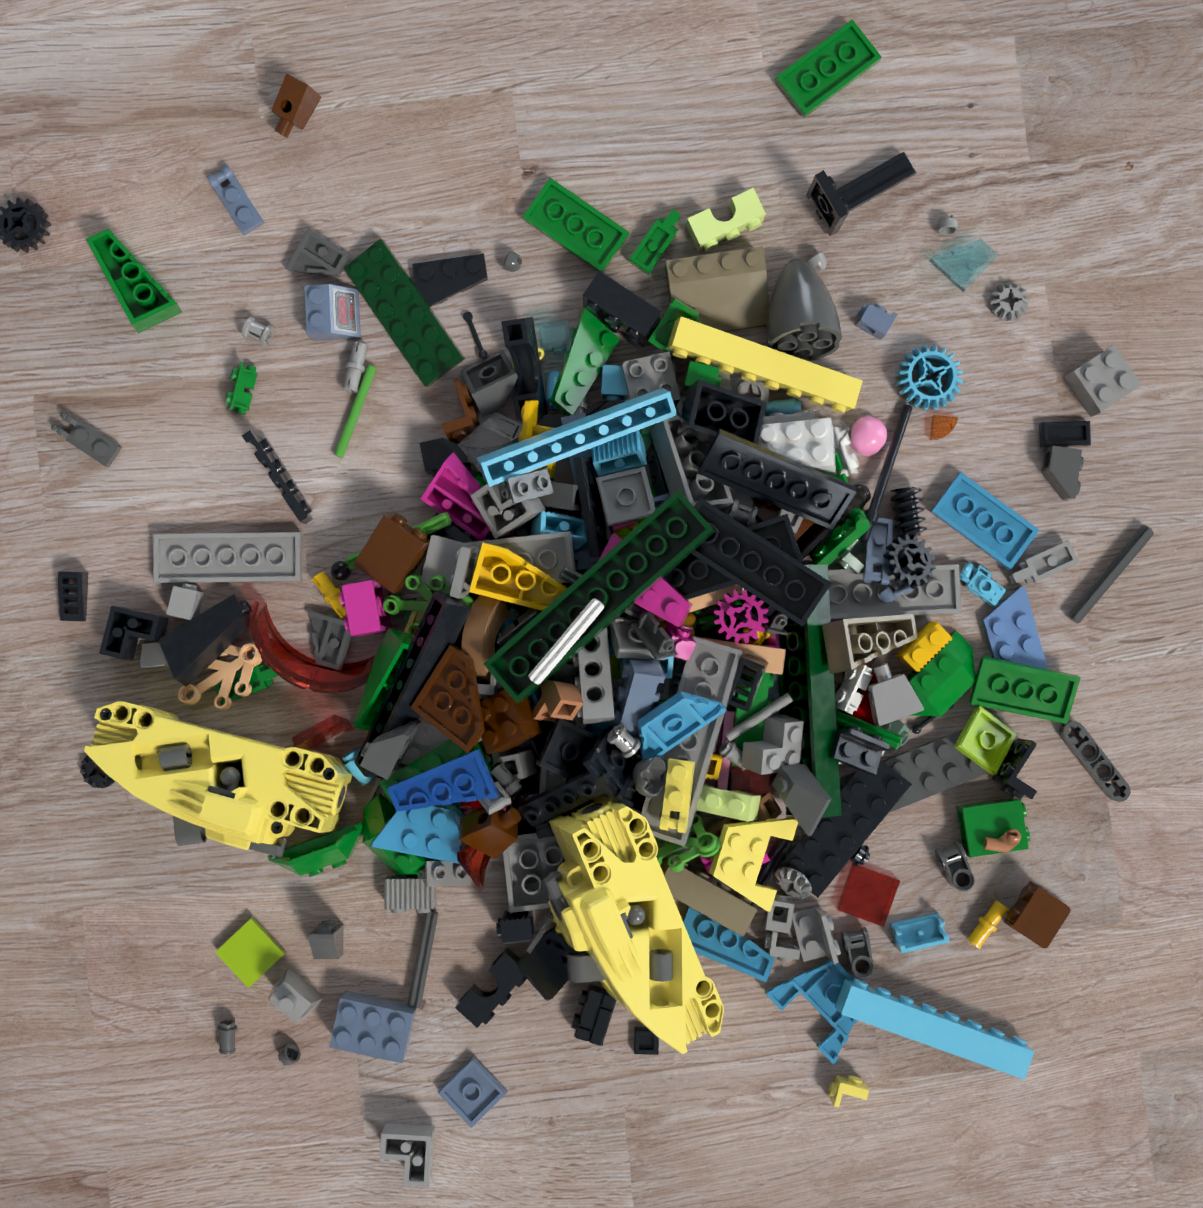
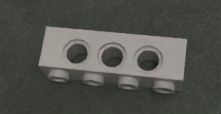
(602, 709)

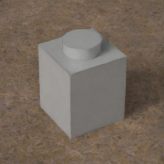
(185, 602)

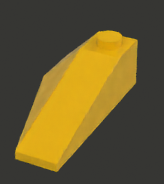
(510, 578)

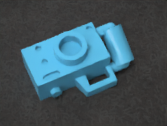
(981, 584)

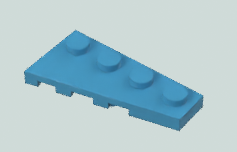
(726, 946)

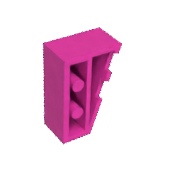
(451, 494)

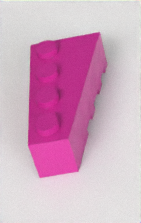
(662, 598)

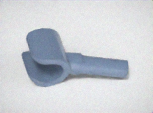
(887, 595)

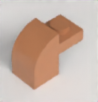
(558, 701)

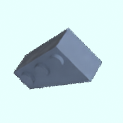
(637, 692)

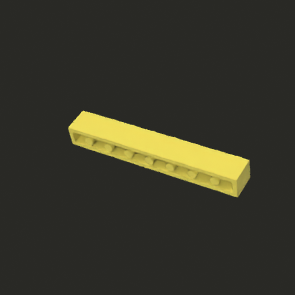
(764, 365)

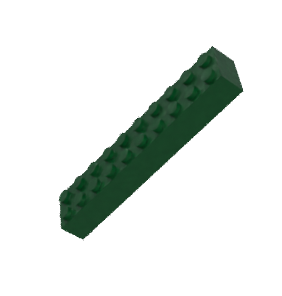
(614, 580)
(813, 695)

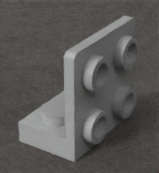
(453, 561)
(813, 934)

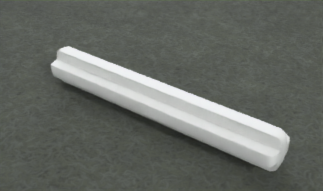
(566, 641)

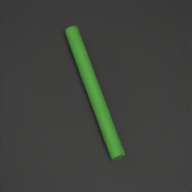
(355, 411)

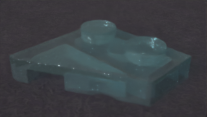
(965, 263)

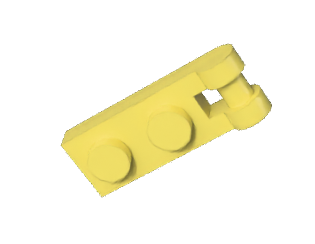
(677, 794)

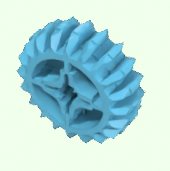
(926, 369)

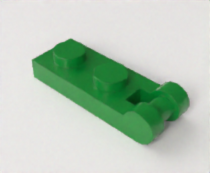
(841, 538)

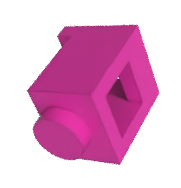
(682, 639)

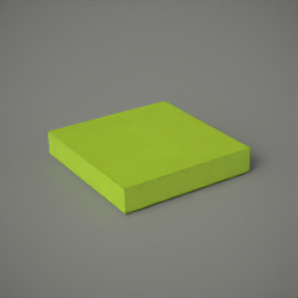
(985, 740)
(250, 952)

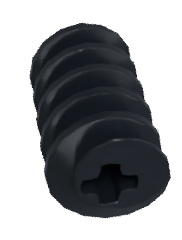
(908, 511)

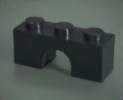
(478, 1004)

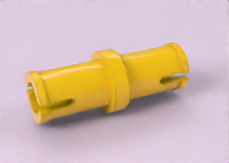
(330, 593)
(987, 924)

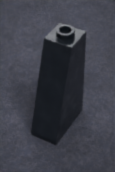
(204, 638)

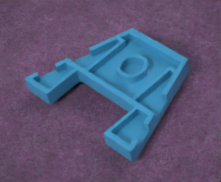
(821, 988)

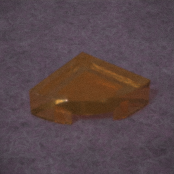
(942, 426)

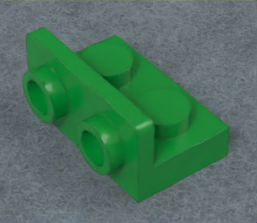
(662, 332)

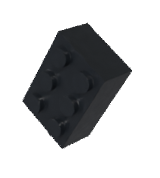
(621, 309)
(716, 408)

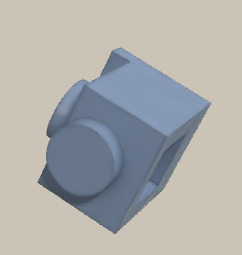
(875, 320)

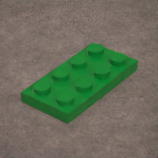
(828, 68)
(575, 225)
(1024, 689)

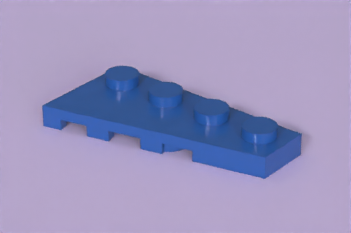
(448, 783)

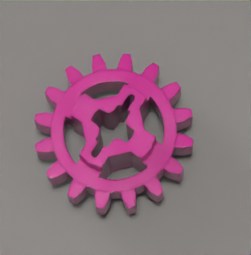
(730, 610)

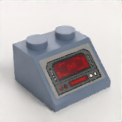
(332, 312)

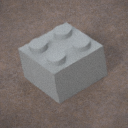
(1102, 381)

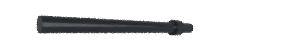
(872, 513)

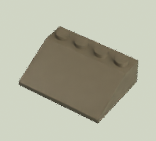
(723, 287)

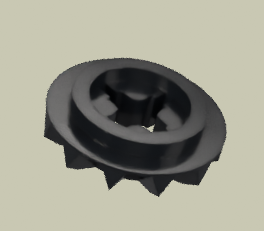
(96, 780)

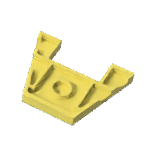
(742, 855)

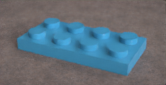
(984, 521)

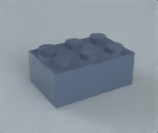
(373, 1026)

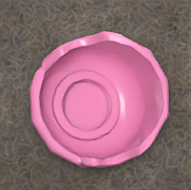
(868, 435)

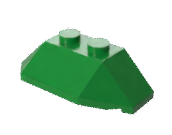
(944, 677)
(375, 816)
(321, 851)

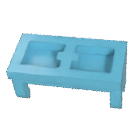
(919, 932)

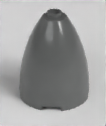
(802, 314)

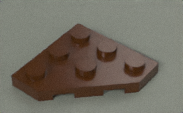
(452, 699)

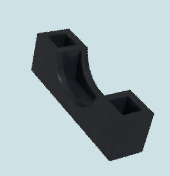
(522, 344)

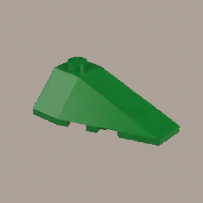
(384, 668)

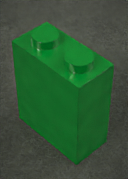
(992, 821)

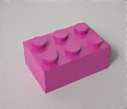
(364, 609)

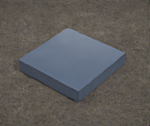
(472, 1091)

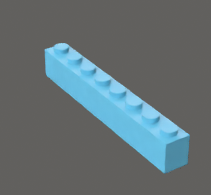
(577, 436)
(934, 1029)

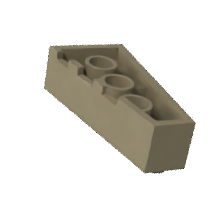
(862, 639)
(709, 899)

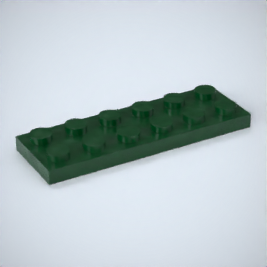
(404, 313)

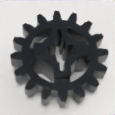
(33, 229)
(909, 562)

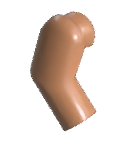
(1004, 843)

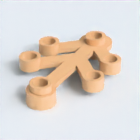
(226, 674)

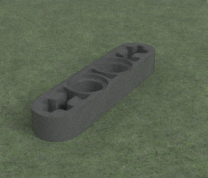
(1097, 758)

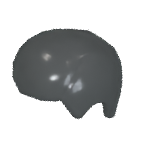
(648, 776)

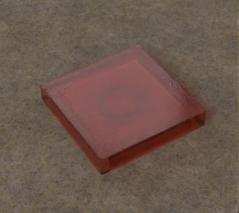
(321, 732)
(868, 895)

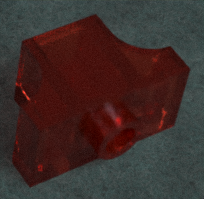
(752, 782)

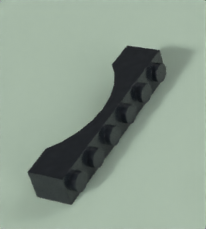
(438, 450)

